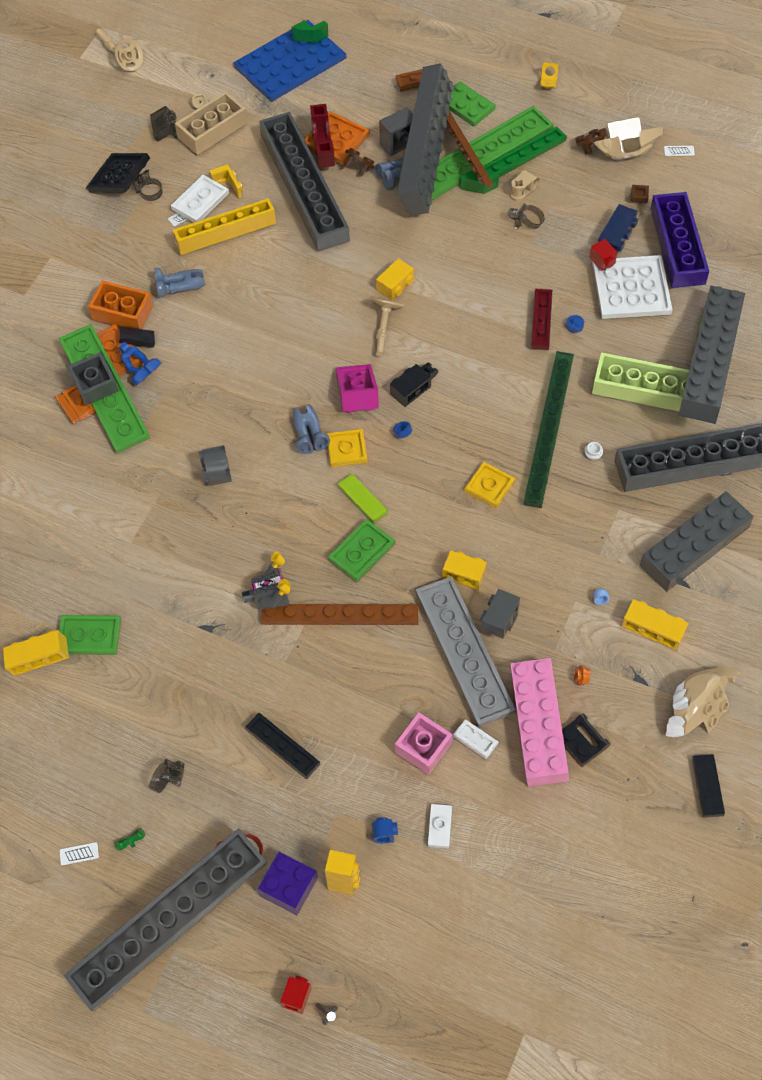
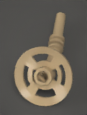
(125, 54)
(386, 307)

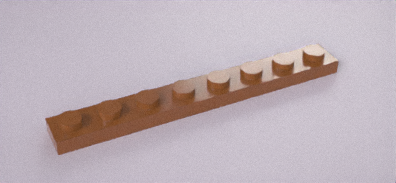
(470, 155)
(341, 614)

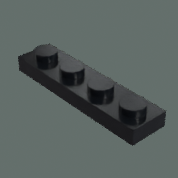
(283, 745)

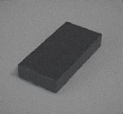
(136, 336)

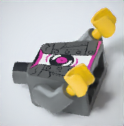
(269, 588)

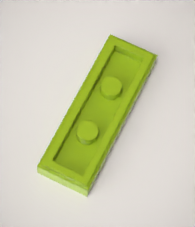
(362, 498)

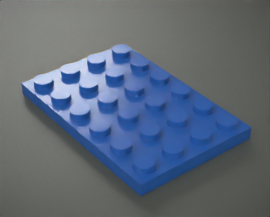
(287, 63)

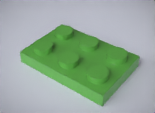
(470, 104)
(361, 550)
(91, 634)

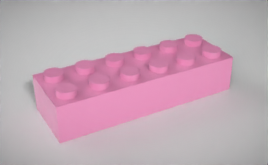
(539, 722)

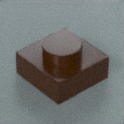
(640, 193)

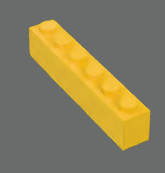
(224, 226)

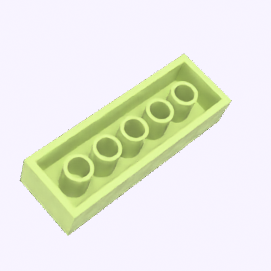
(640, 381)

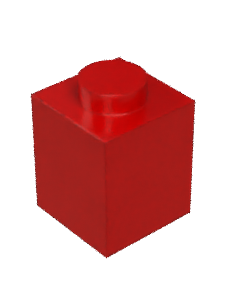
(603, 254)
(296, 994)

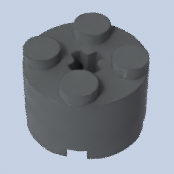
(215, 465)

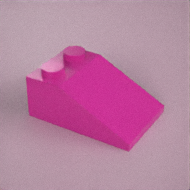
(357, 388)

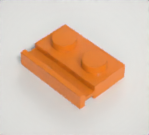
(73, 405)

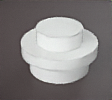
(593, 450)

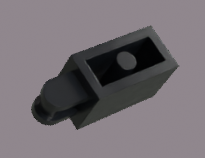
(412, 383)

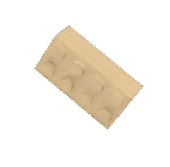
(211, 122)

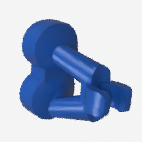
(140, 373)

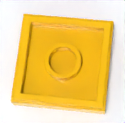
(347, 448)
(489, 484)

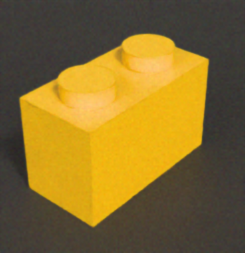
(395, 279)
(464, 569)

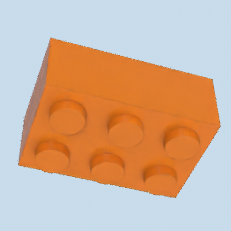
(120, 305)

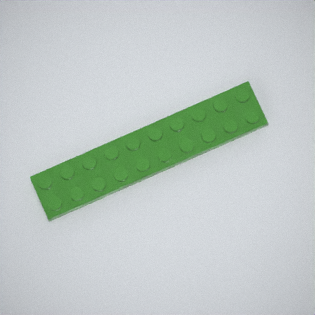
(491, 146)

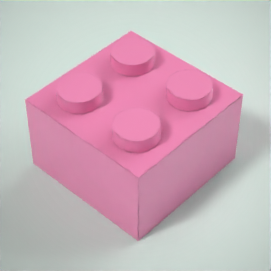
(423, 743)

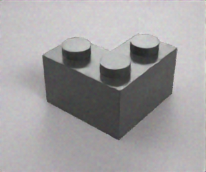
(501, 613)

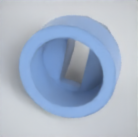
(601, 596)

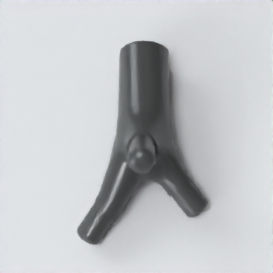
(329, 1014)

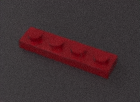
(541, 319)

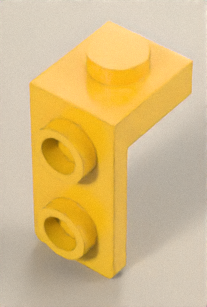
(225, 174)

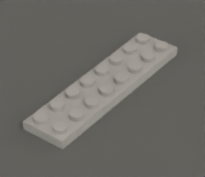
(465, 652)

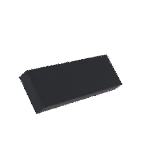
(708, 786)

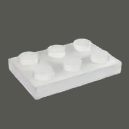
(200, 199)

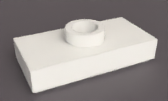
(475, 739)
(440, 826)

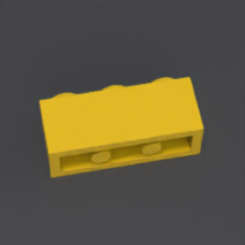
(655, 624)
(35, 652)
(342, 872)

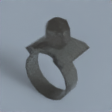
(144, 179)
(520, 218)
(166, 773)

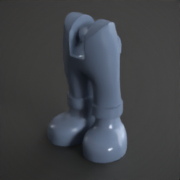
(389, 172)
(178, 281)
(310, 419)

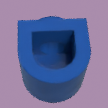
(384, 830)

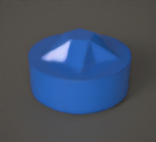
(575, 323)
(402, 429)

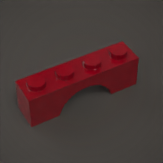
(322, 135)

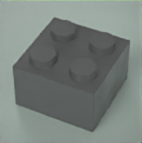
(395, 131)
(93, 378)

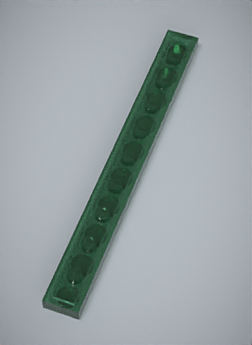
(548, 430)

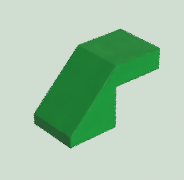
(305, 33)
(470, 182)

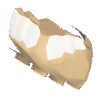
(628, 139)
(700, 700)

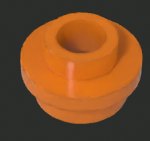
(582, 675)

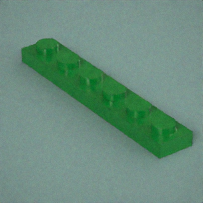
(526, 152)

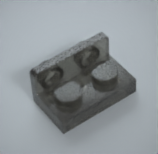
(163, 123)

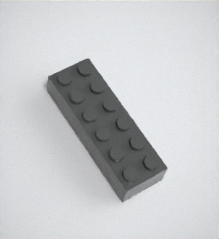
(696, 541)

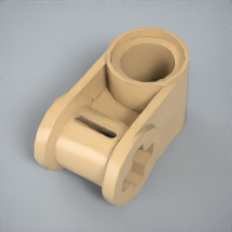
(523, 185)

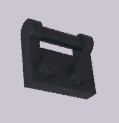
(578, 745)

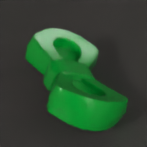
(121, 844)

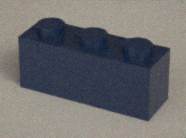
(619, 227)

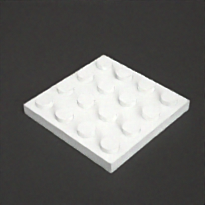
(633, 288)

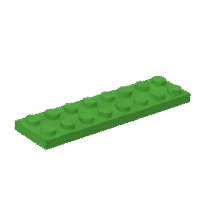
(116, 410)

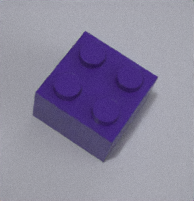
(287, 883)

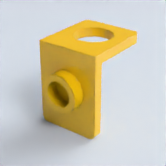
(546, 80)

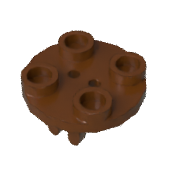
(587, 141)
(365, 162)

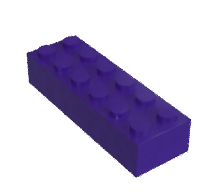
(679, 240)

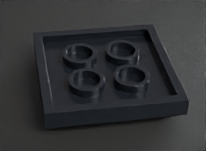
(118, 172)

